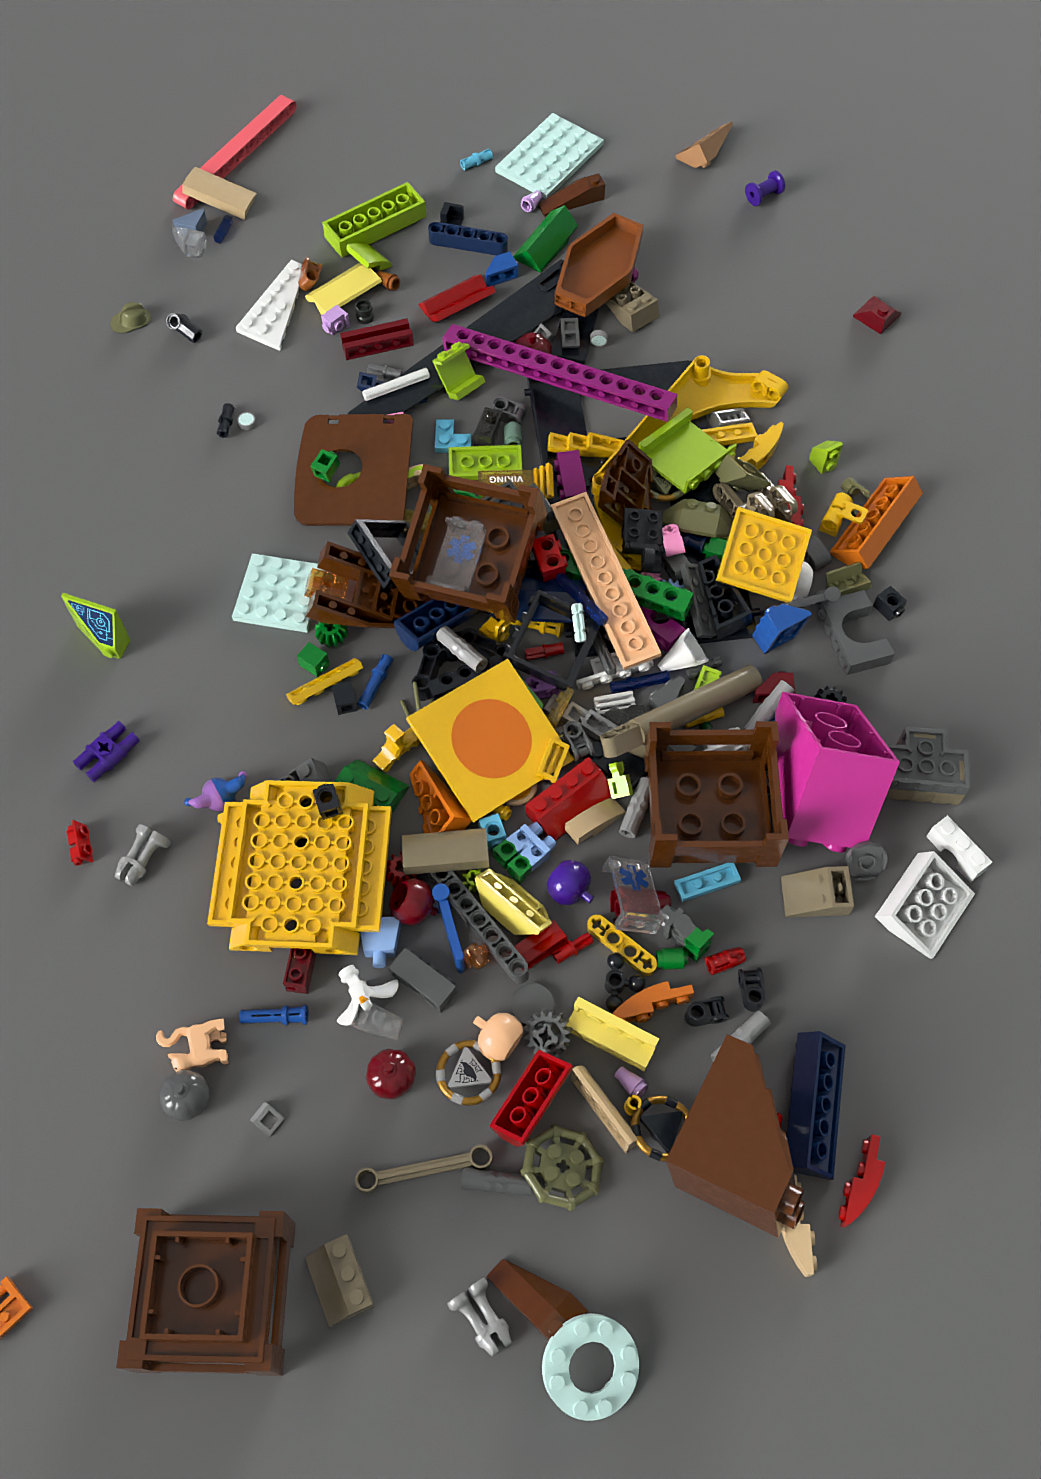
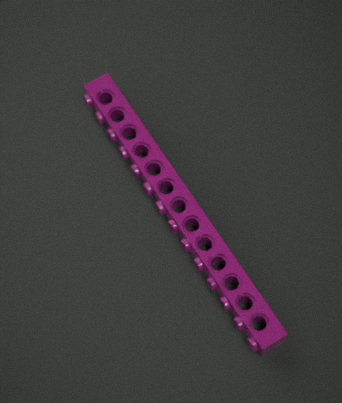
(564, 373)

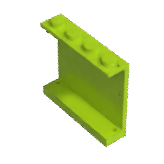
(684, 452)

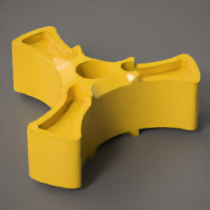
(395, 746)

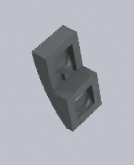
(570, 333)

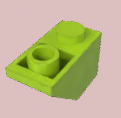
(826, 455)

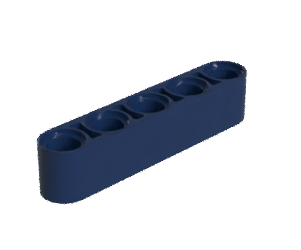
(467, 238)

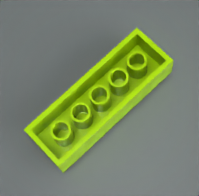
(375, 218)

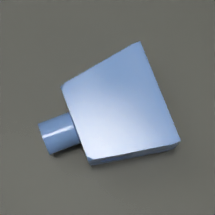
(382, 943)

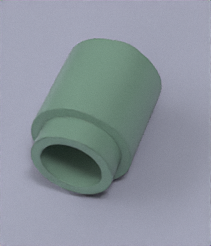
(512, 434)

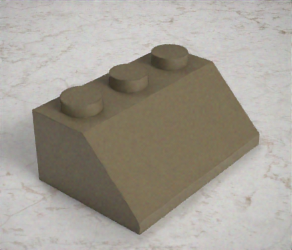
(339, 1281)

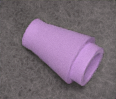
(531, 201)
(631, 1082)

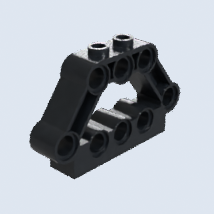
(436, 654)

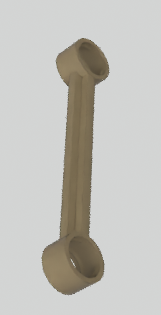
(423, 1169)

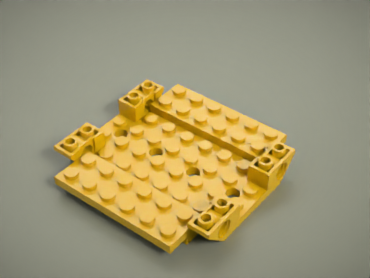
(338, 869)

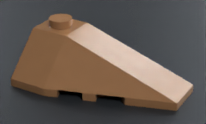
(705, 148)

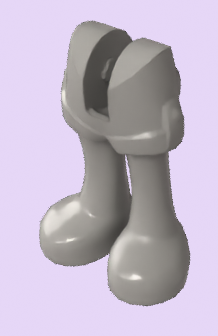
(133, 869)
(483, 1331)

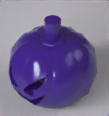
(569, 883)

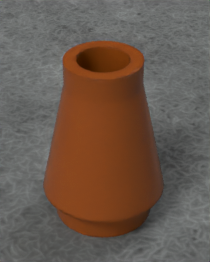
(389, 280)

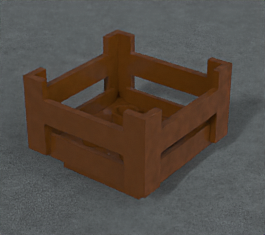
(503, 553)
(714, 801)
(208, 1293)

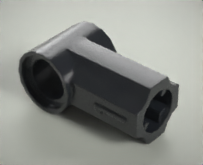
(184, 327)

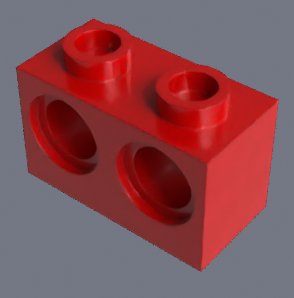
(547, 557)

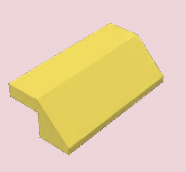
(343, 288)
(612, 1034)

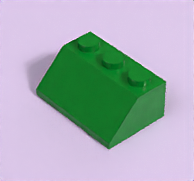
(386, 788)

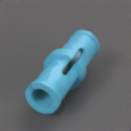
(476, 159)

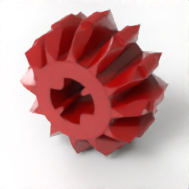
(392, 872)

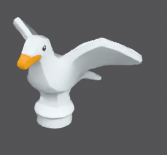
(361, 992)

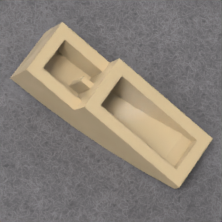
(594, 820)

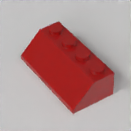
(568, 797)
(530, 1098)

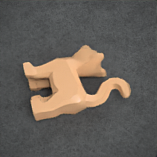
(199, 1041)

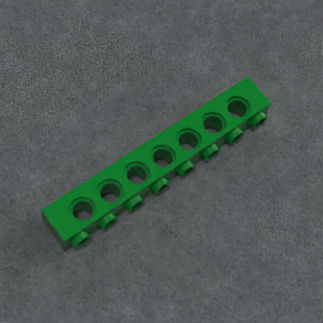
(657, 602)

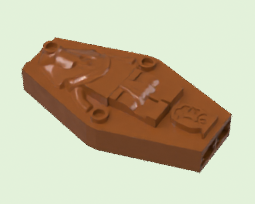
(599, 264)

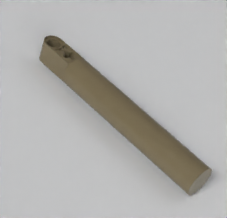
(682, 710)

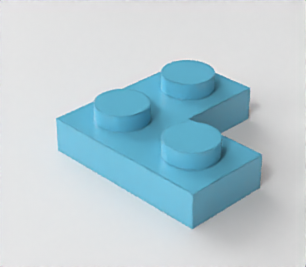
(446, 438)

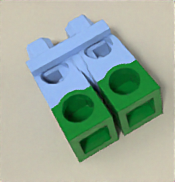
(523, 851)

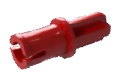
(544, 651)
(572, 948)

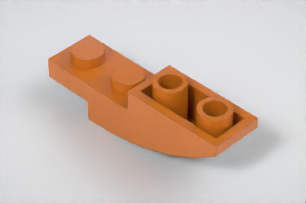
(641, 1005)

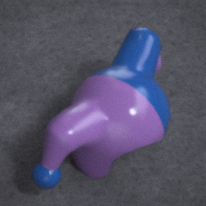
(217, 792)

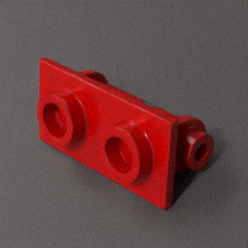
(79, 835)

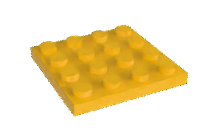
(764, 555)

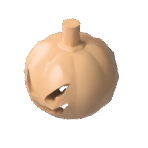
(499, 1035)

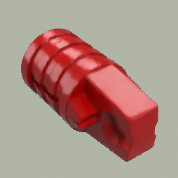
(725, 960)

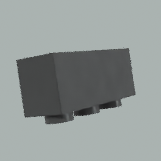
(423, 979)

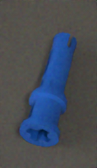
(286, 1012)

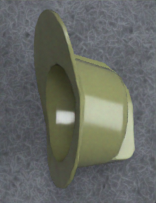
(130, 318)

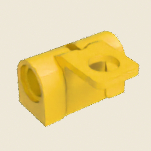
(838, 511)

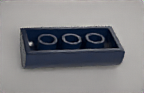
(424, 622)

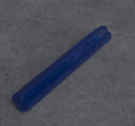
(590, 607)

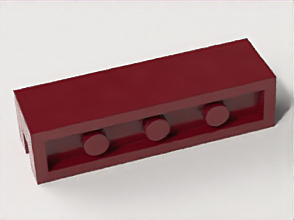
(376, 339)
(299, 970)

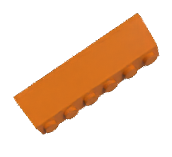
(886, 512)

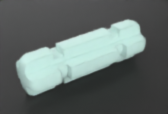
(578, 622)

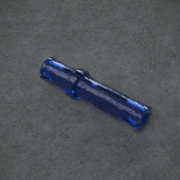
(631, 684)

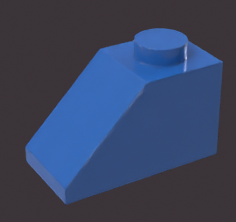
(501, 269)

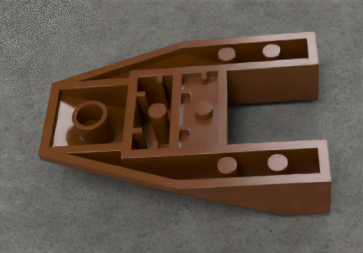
(371, 603)

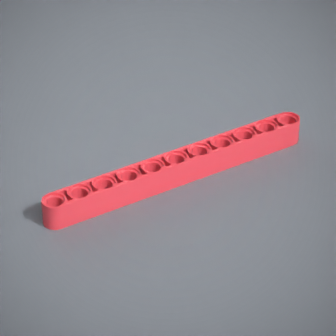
(243, 144)

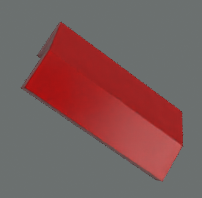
(456, 298)

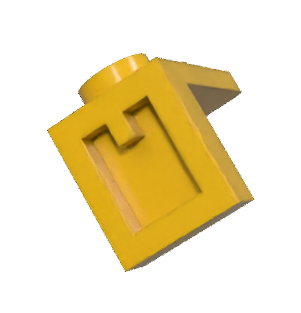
(496, 630)

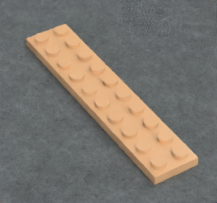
(605, 580)

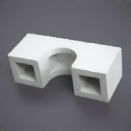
(970, 857)

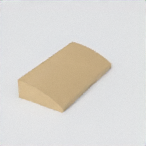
(218, 192)
(604, 1108)

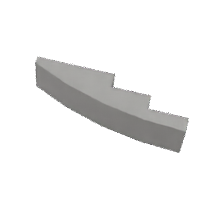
(591, 722)

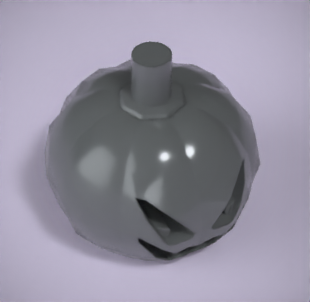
(184, 1095)

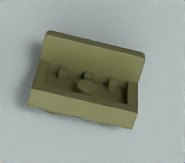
(848, 579)

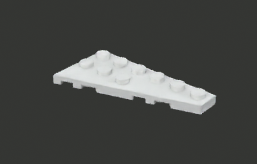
(273, 311)

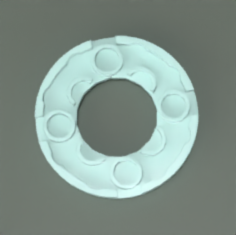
(556, 1362)

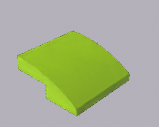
(368, 256)

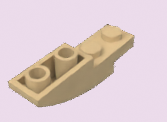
(800, 1245)

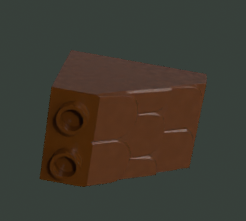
(734, 1145)

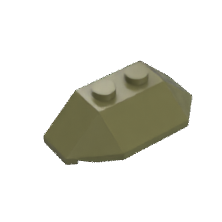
(699, 518)

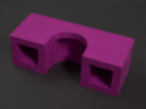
(664, 634)

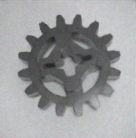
(556, 1029)

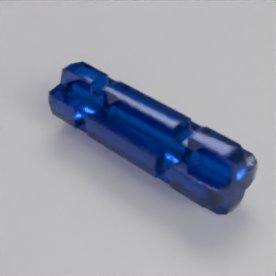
(223, 229)

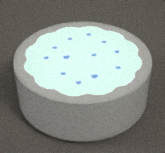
(598, 338)
(246, 421)

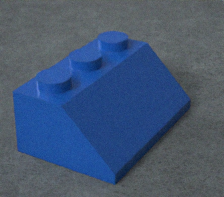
(779, 626)

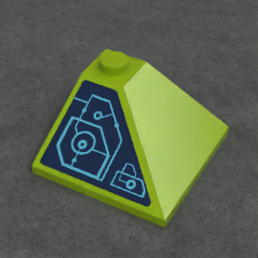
(99, 624)

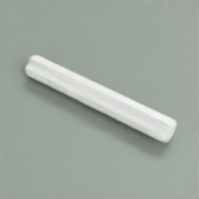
(396, 384)

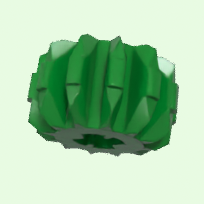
(330, 633)

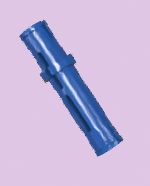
(379, 673)

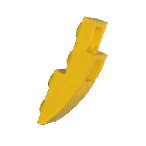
(764, 446)

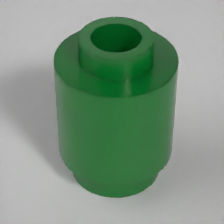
(671, 958)

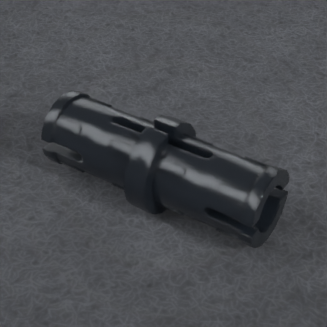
(225, 420)

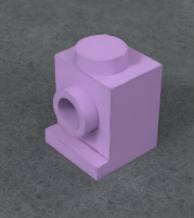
(335, 320)

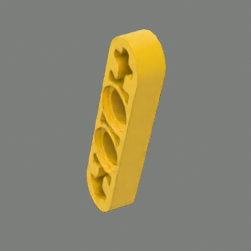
(620, 946)

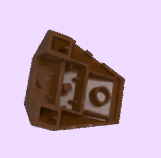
(626, 482)

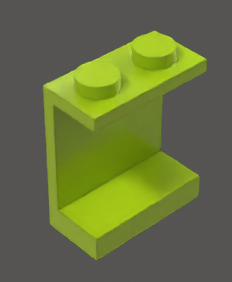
(457, 371)

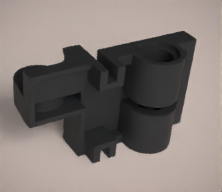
(643, 537)

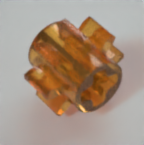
(476, 956)

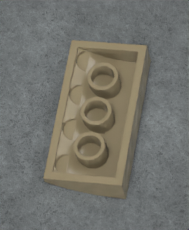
(445, 851)

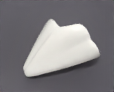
(683, 654)

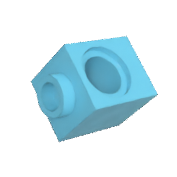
(493, 823)

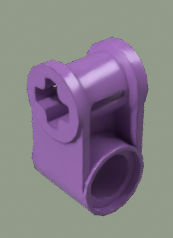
(541, 688)

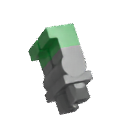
(684, 933)

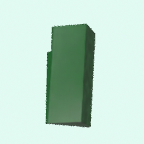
(547, 239)

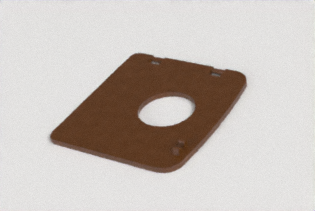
(383, 482)

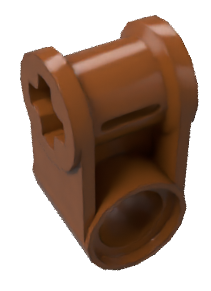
(309, 274)

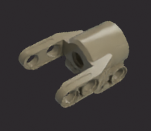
(771, 505)

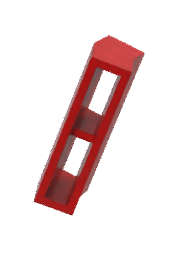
(539, 946)

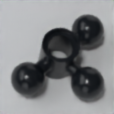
(635, 982)

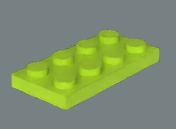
(467, 461)

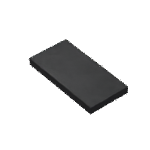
(586, 327)

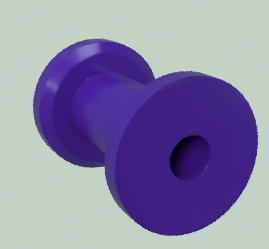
(774, 184)

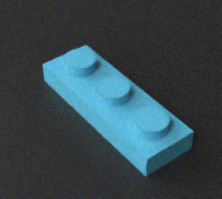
(707, 881)

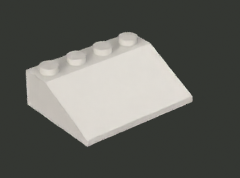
(925, 904)

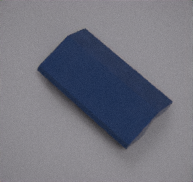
(542, 614)

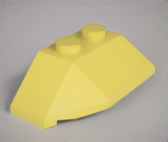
(511, 904)

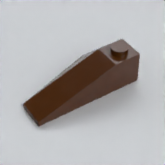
(577, 194)
(537, 1299)

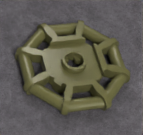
(571, 1157)

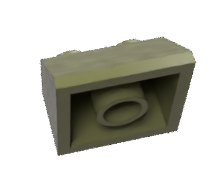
(741, 474)

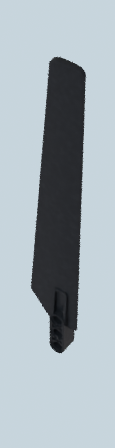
(508, 321)

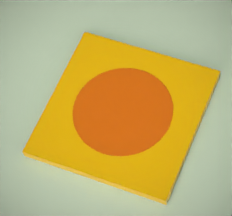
(487, 739)

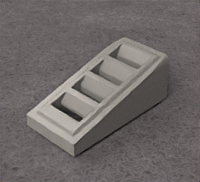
(723, 418)

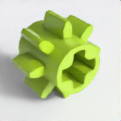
(470, 876)

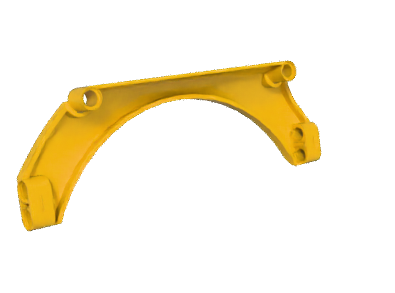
(704, 392)

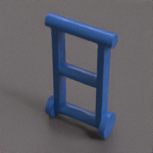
(440, 894)

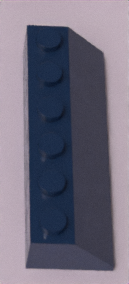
(815, 1104)

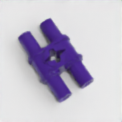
(106, 742)

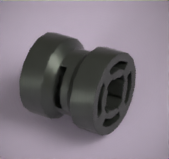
(364, 311)

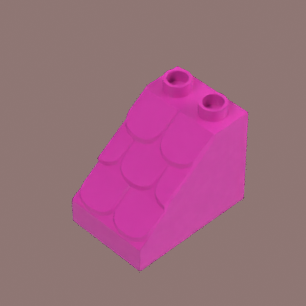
(830, 771)

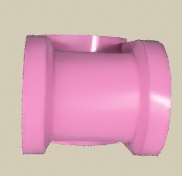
(672, 540)

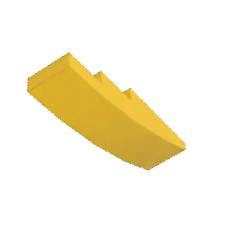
(589, 446)

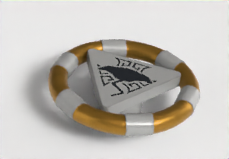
(467, 1073)

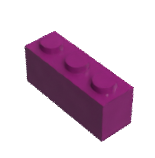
(570, 474)

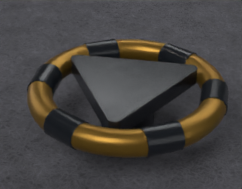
(662, 1126)

